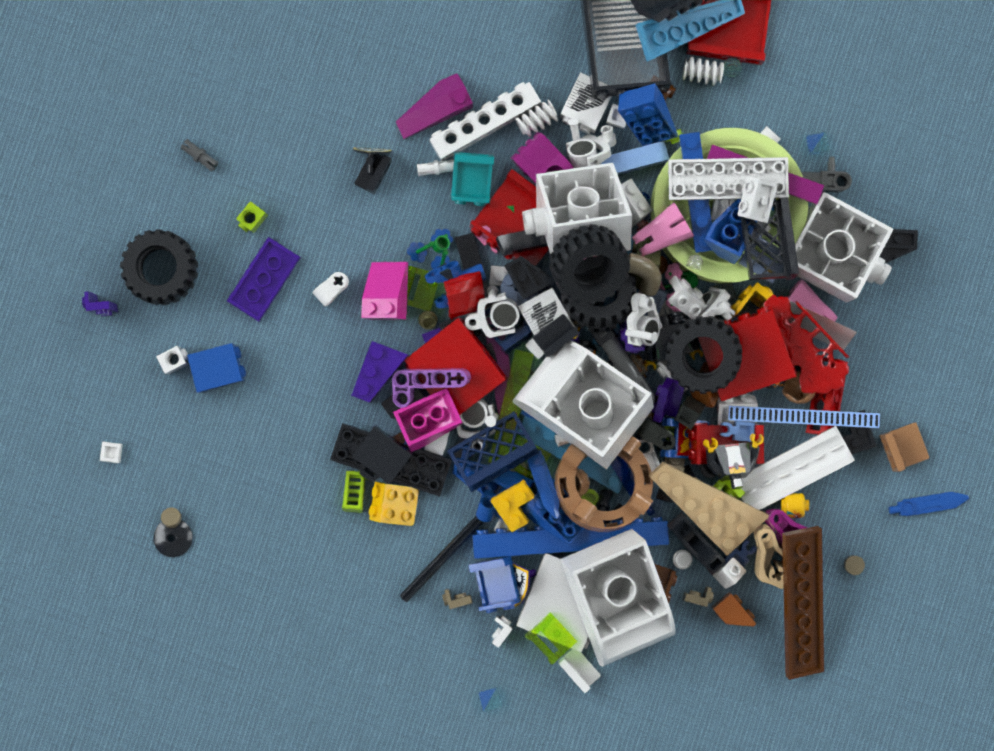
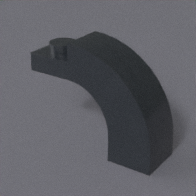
(696, 544)

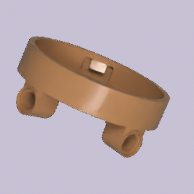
(583, 511)

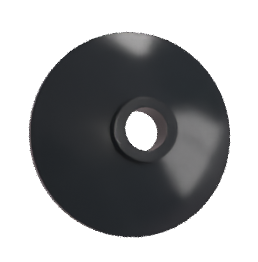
(182, 540)

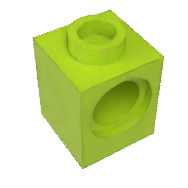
(259, 214)

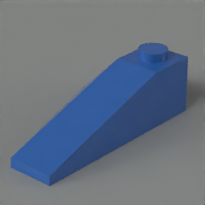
(724, 232)
(497, 485)

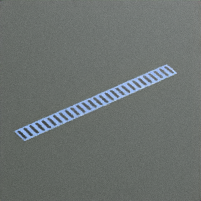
(800, 416)

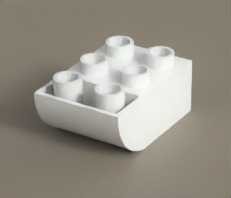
(585, 402)
(619, 596)

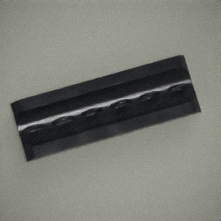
(422, 470)

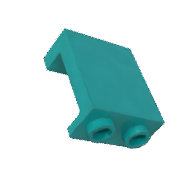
(471, 178)

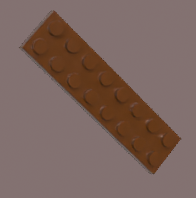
(803, 602)

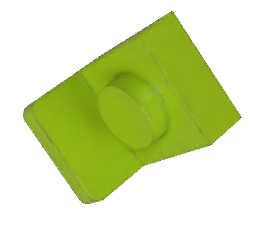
(726, 487)

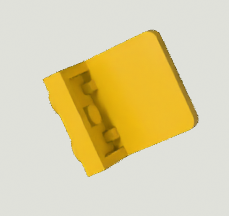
(756, 294)
(393, 504)

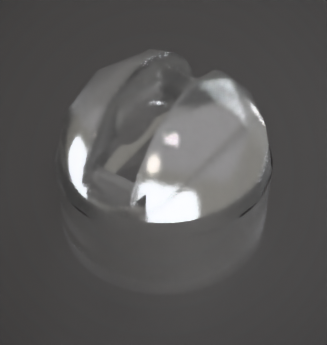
(695, 262)

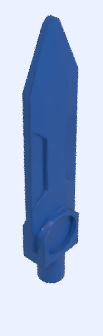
(544, 484)
(928, 504)

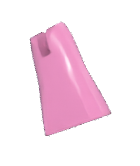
(664, 231)
(807, 298)

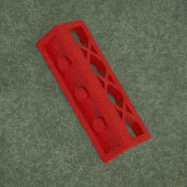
(832, 402)

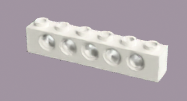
(445, 150)

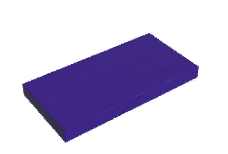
(263, 279)

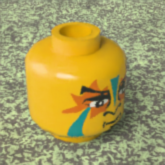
(795, 505)

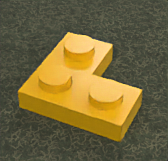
(509, 503)

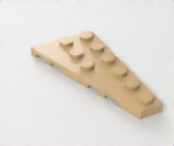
(712, 510)

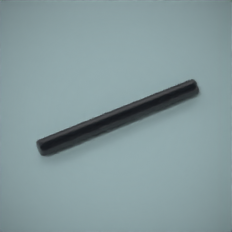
(441, 558)

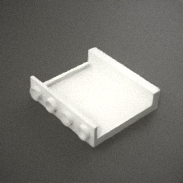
(553, 594)

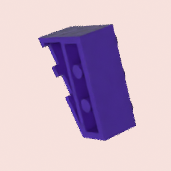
(377, 370)

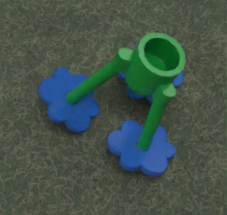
(439, 242)

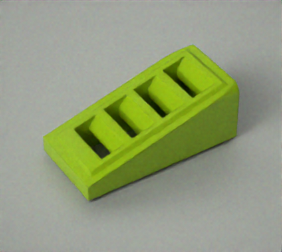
(353, 508)

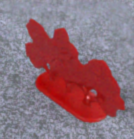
(802, 351)

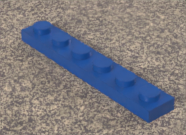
(698, 209)

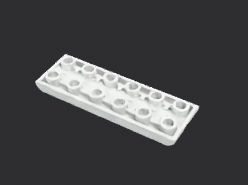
(724, 177)
(796, 469)

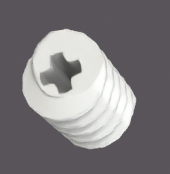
(704, 70)
(536, 119)

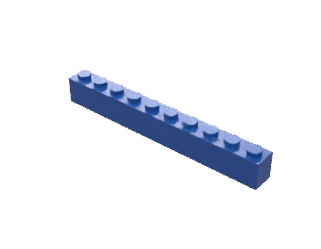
(540, 541)

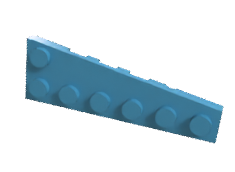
(665, 36)
(545, 439)

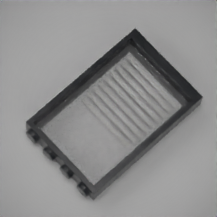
(616, 52)

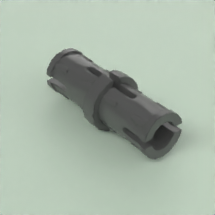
(199, 155)

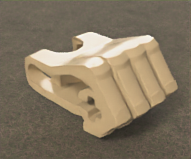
(765, 548)

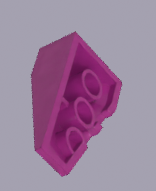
(439, 104)

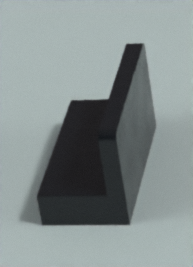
(371, 181)
(555, 335)

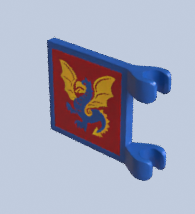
(682, 441)

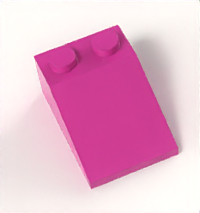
(386, 291)
(427, 419)

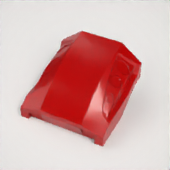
(464, 294)

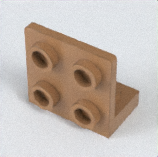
(904, 447)

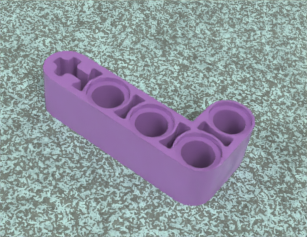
(431, 382)

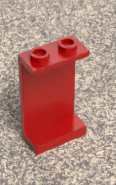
(699, 433)

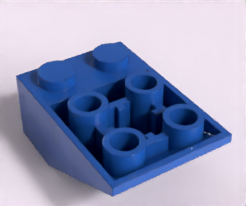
(647, 114)
(561, 528)

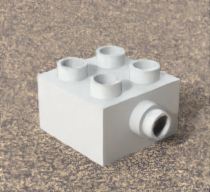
(578, 199)
(841, 248)

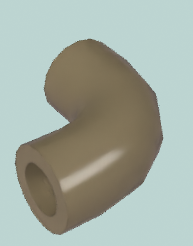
(647, 271)

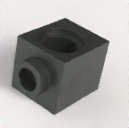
(689, 412)

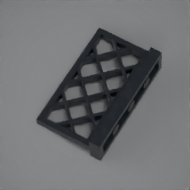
(785, 242)

